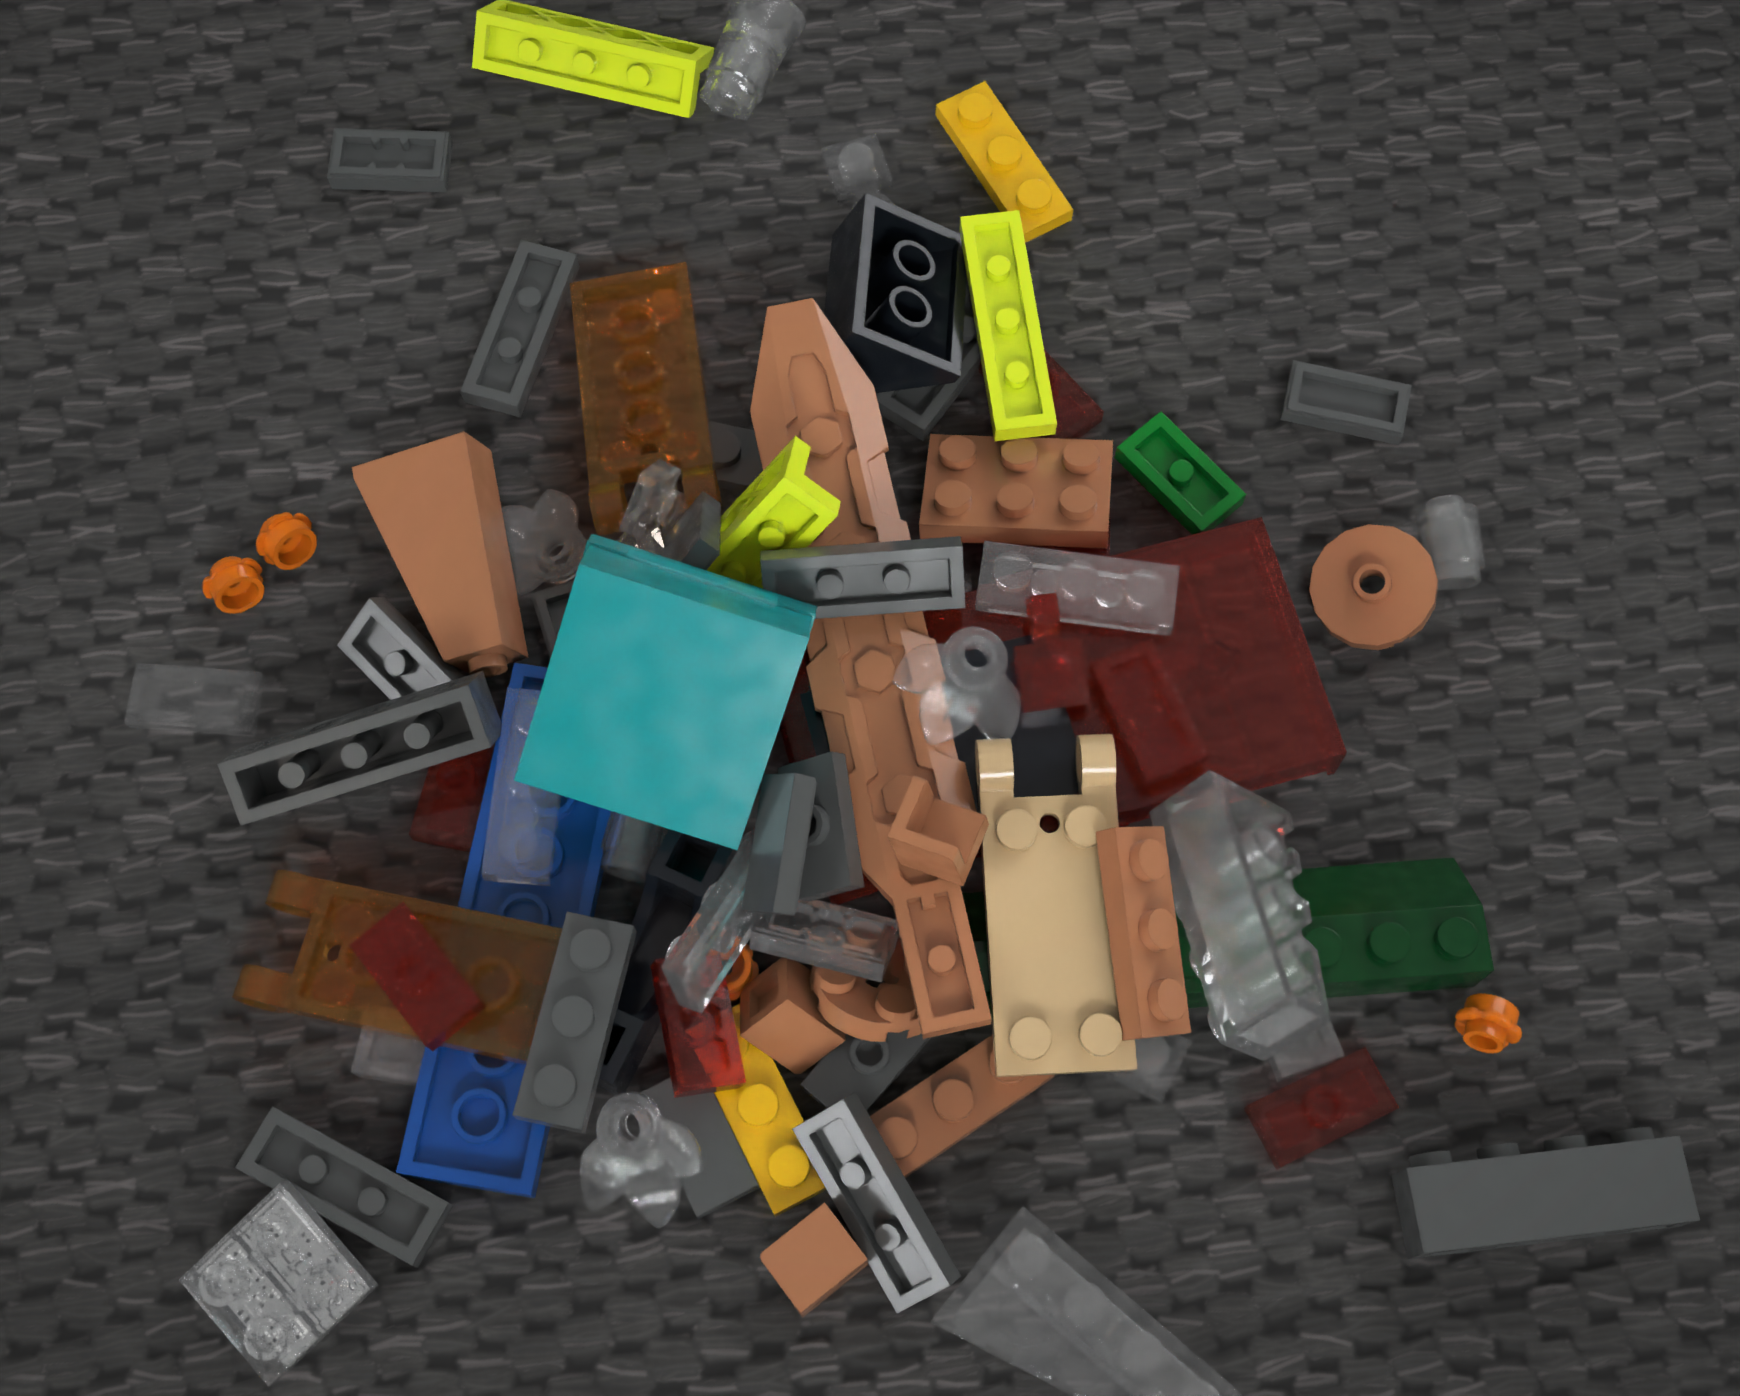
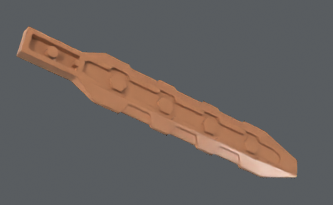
(820, 393)

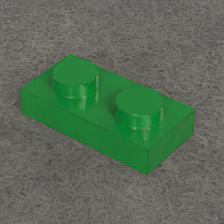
(1179, 475)

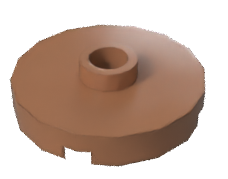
(1382, 617)

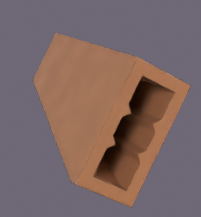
(451, 547)

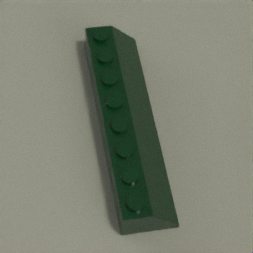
(1372, 927)

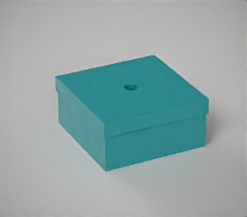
(664, 692)

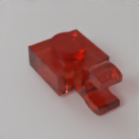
(1049, 669)

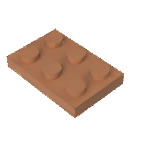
(1018, 490)

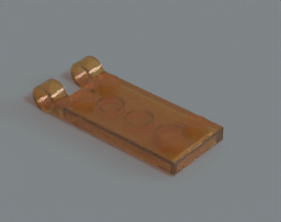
(640, 386)
(498, 956)

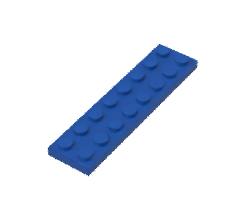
(465, 1101)

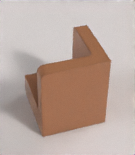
(936, 834)
(783, 1017)
(813, 1259)

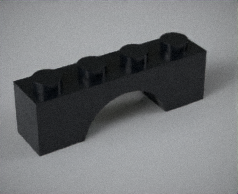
(669, 902)

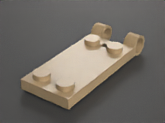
(1048, 918)

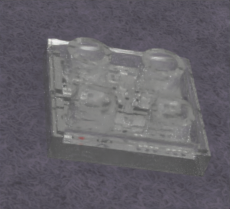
(278, 1282)

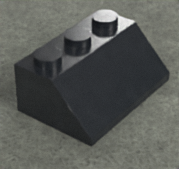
(898, 295)

